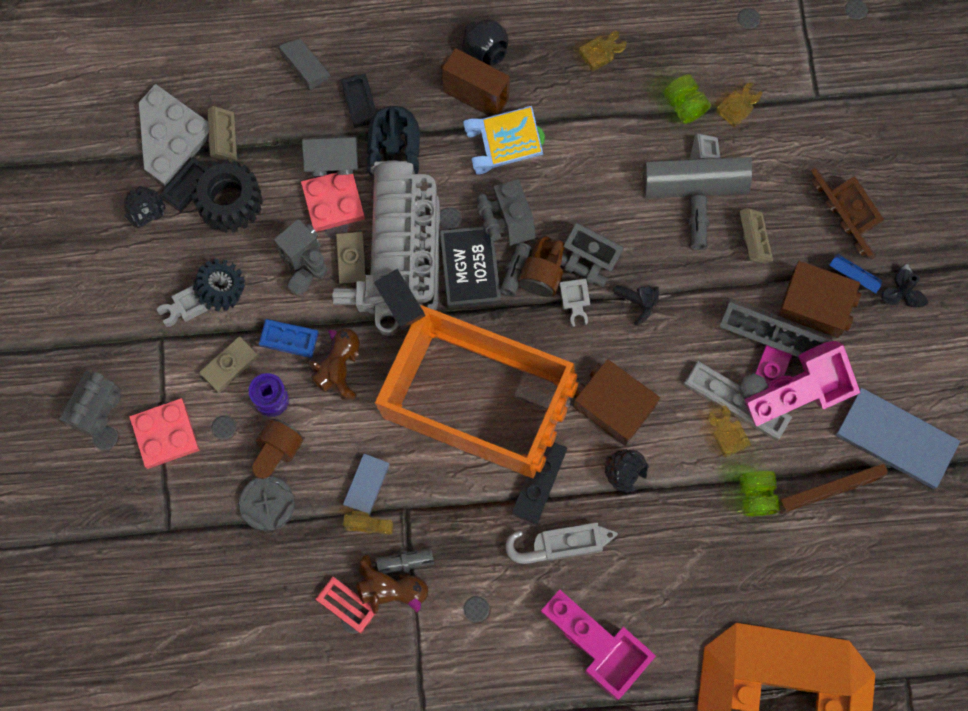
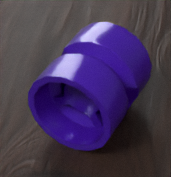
(268, 394)

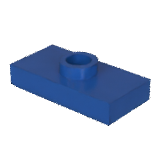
(856, 273)
(288, 338)

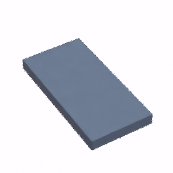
(898, 438)

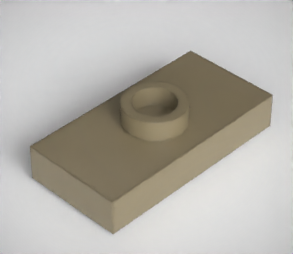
(222, 134)
(756, 236)
(351, 258)
(229, 364)

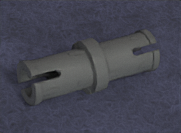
(699, 222)
(514, 269)
(405, 560)

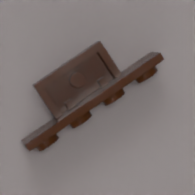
(855, 208)

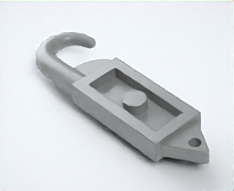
(562, 543)

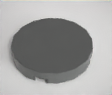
(267, 503)

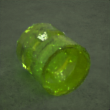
(685, 97)
(759, 494)

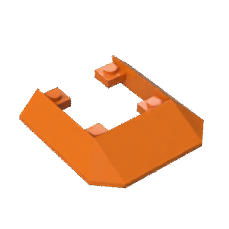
(757, 656)

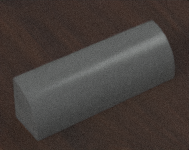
(697, 177)
(771, 328)

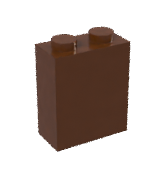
(475, 83)
(820, 299)
(615, 401)

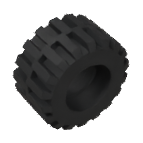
(222, 177)

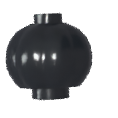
(486, 40)

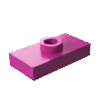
(773, 364)

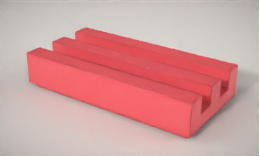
(327, 590)

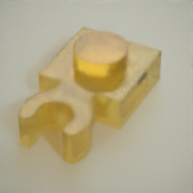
(600, 52)
(738, 106)
(729, 435)
(361, 522)

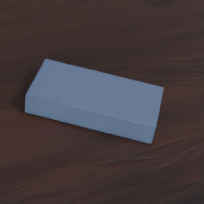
(366, 484)

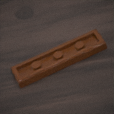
(832, 488)

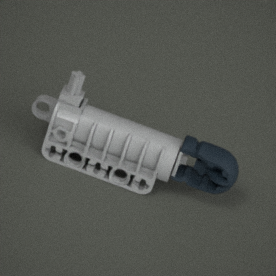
(398, 219)

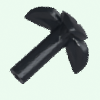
(906, 281)
(645, 297)

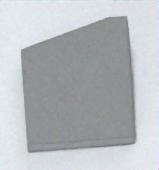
(705, 148)

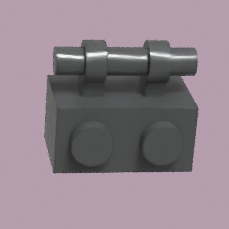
(330, 154)
(513, 212)
(593, 247)
(301, 250)
(91, 404)

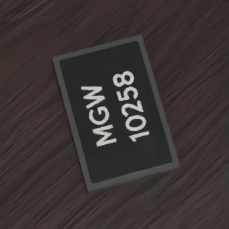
(469, 267)

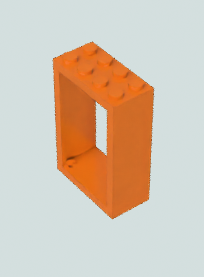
(491, 346)

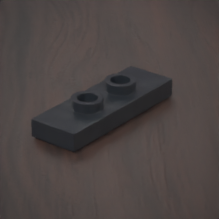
(537, 489)

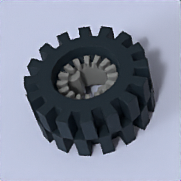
(225, 276)

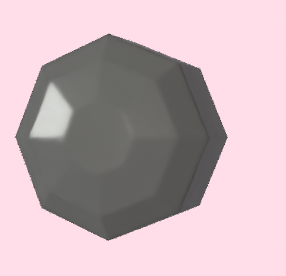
(300, 282)
(752, 385)

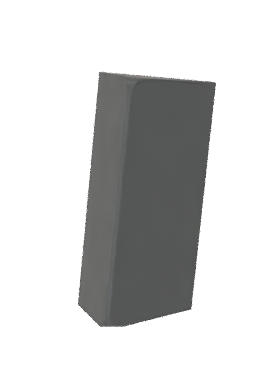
(304, 63)

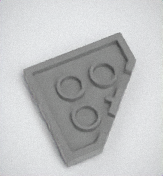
(169, 134)

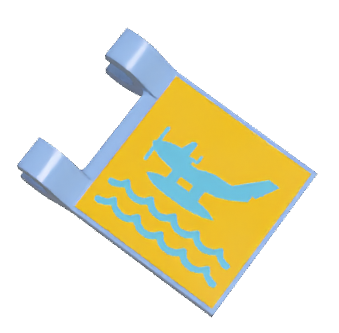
(506, 138)

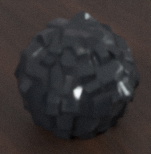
(143, 206)
(625, 468)

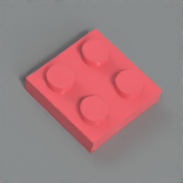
(332, 201)
(164, 433)

